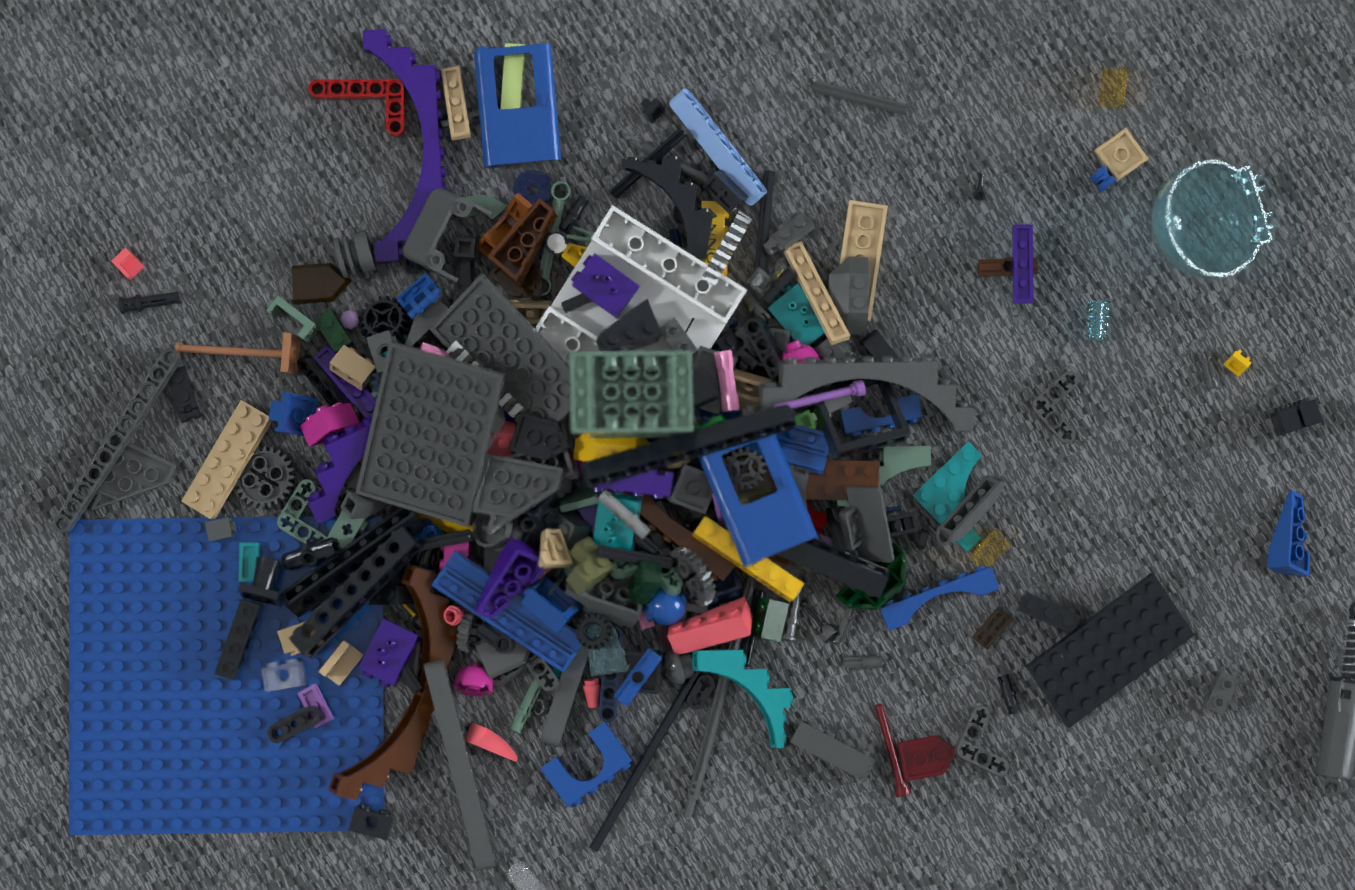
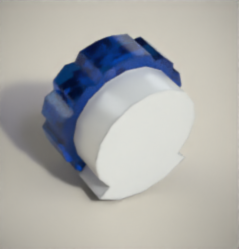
(555, 243)

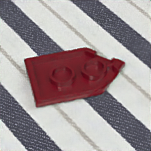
(925, 757)

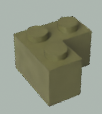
(588, 566)

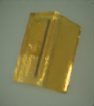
(1113, 87)
(990, 549)

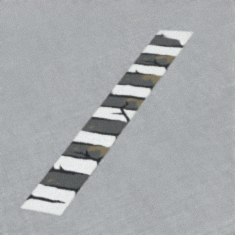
(506, 401)

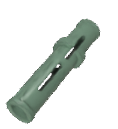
(526, 706)

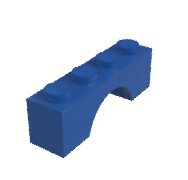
(855, 420)

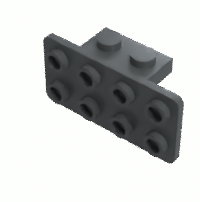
(866, 524)

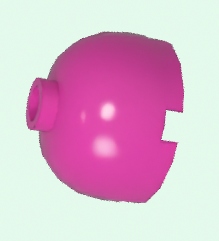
(473, 681)

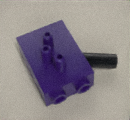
(602, 285)
(389, 656)

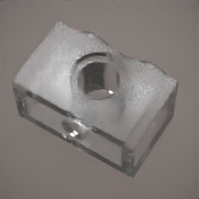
(274, 682)

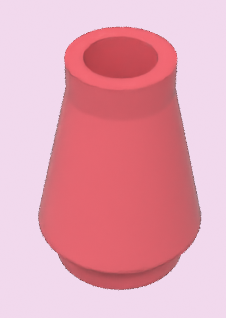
(454, 614)
(592, 691)

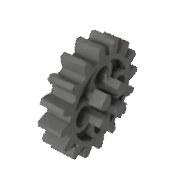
(467, 631)

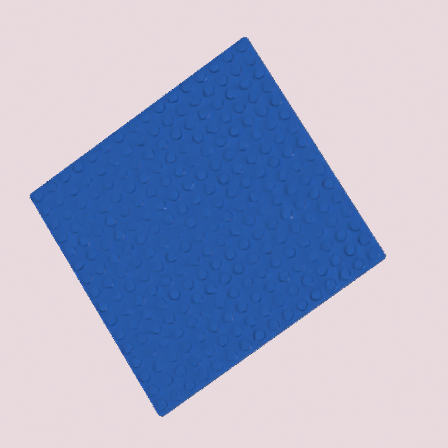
(164, 737)

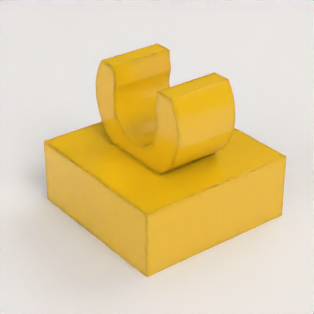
(1237, 363)

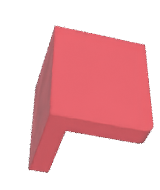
(127, 263)

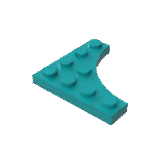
(947, 490)

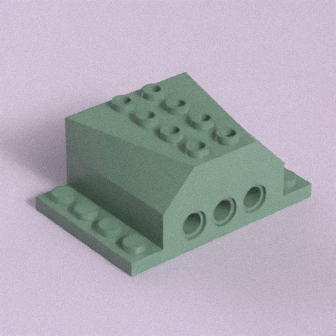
(631, 393)

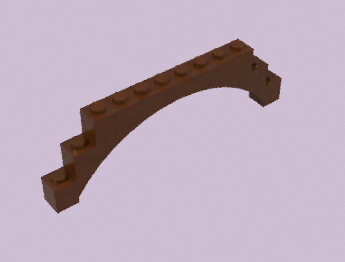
(674, 533)
(405, 741)

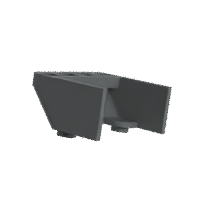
(430, 225)

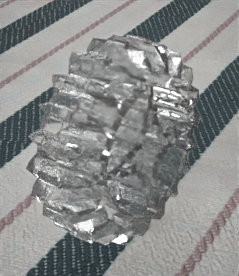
(524, 877)

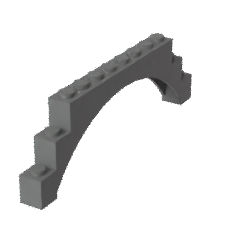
(917, 374)

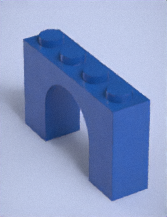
(572, 789)

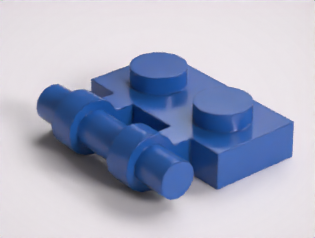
(420, 289)

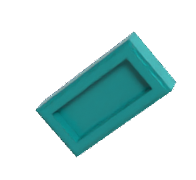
(247, 560)

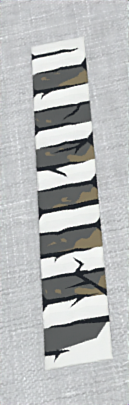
(726, 248)

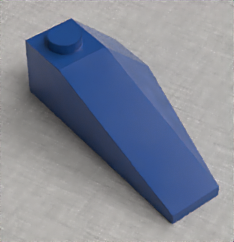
(1287, 546)

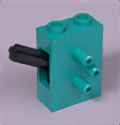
(795, 314)
(612, 530)

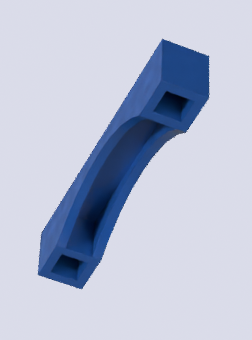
(977, 583)

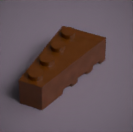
(522, 244)

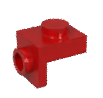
(818, 518)

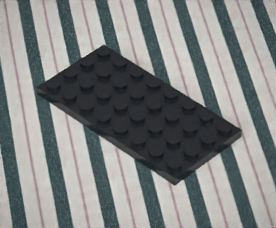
(1110, 650)

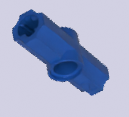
(630, 688)

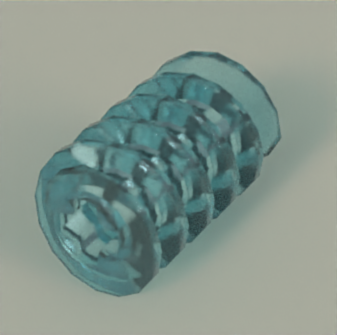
(1097, 320)

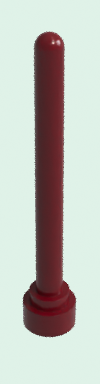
(901, 788)

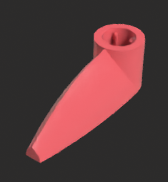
(490, 741)

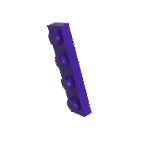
(1022, 264)

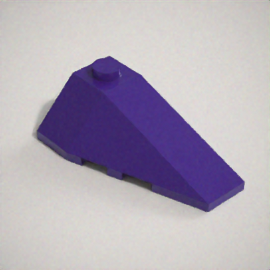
(513, 572)

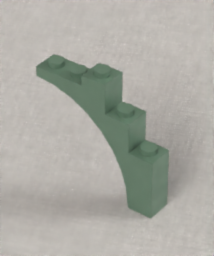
(897, 460)

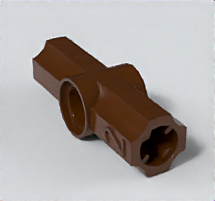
(994, 267)

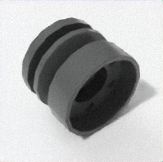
(354, 254)

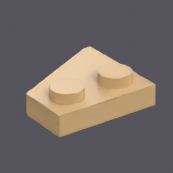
(554, 550)

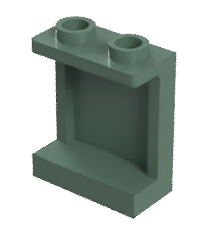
(309, 329)

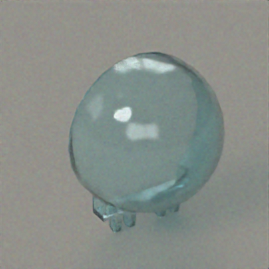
(1210, 219)

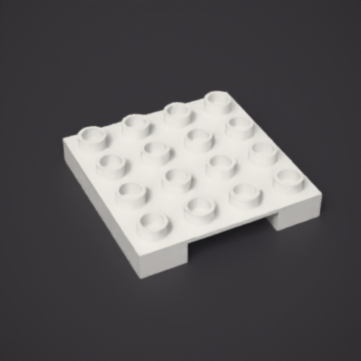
(666, 278)

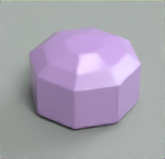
(350, 319)

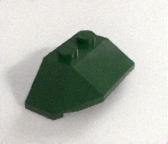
(897, 579)

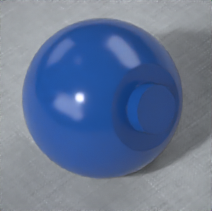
(665, 608)

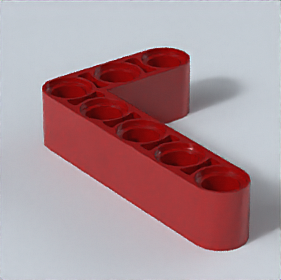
(366, 94)

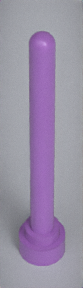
(856, 389)

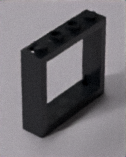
(865, 444)

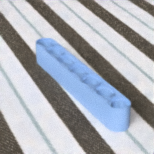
(717, 145)

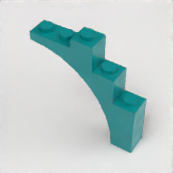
(754, 681)

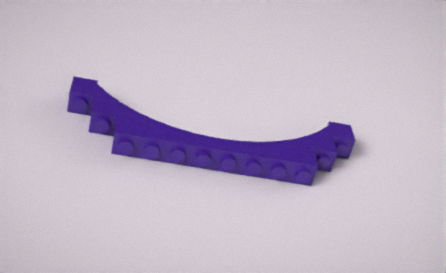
(422, 87)
(345, 452)

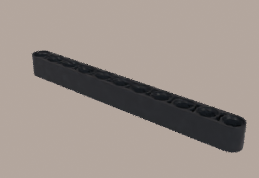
(688, 445)

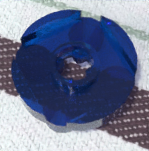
(540, 181)

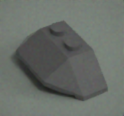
(851, 293)

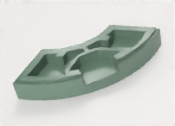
(487, 202)

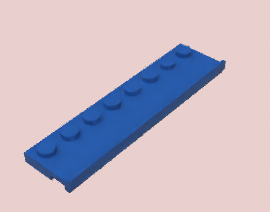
(800, 445)
(465, 582)

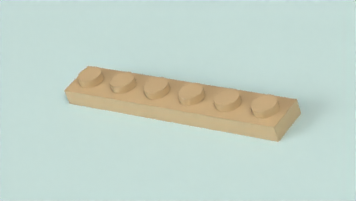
(816, 293)

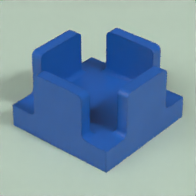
(292, 412)

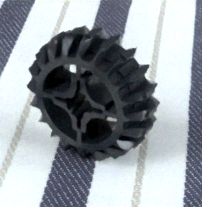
(393, 309)

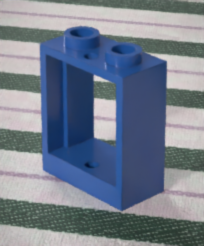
(554, 609)

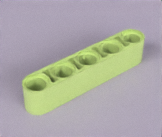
(512, 80)

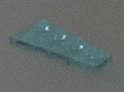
(609, 658)

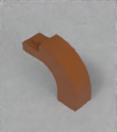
(512, 215)

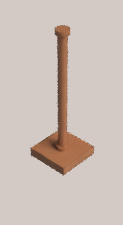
(289, 354)

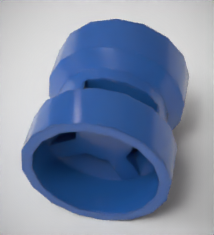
(1102, 179)

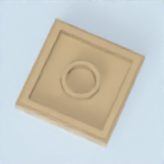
(1121, 154)

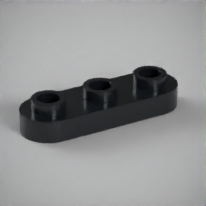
(287, 724)

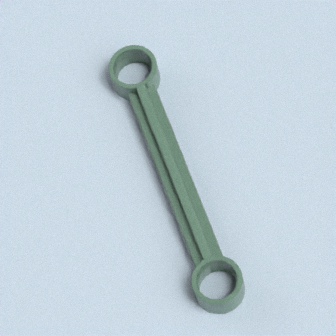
(547, 257)

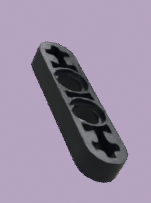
(325, 385)

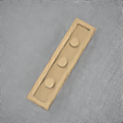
(455, 103)

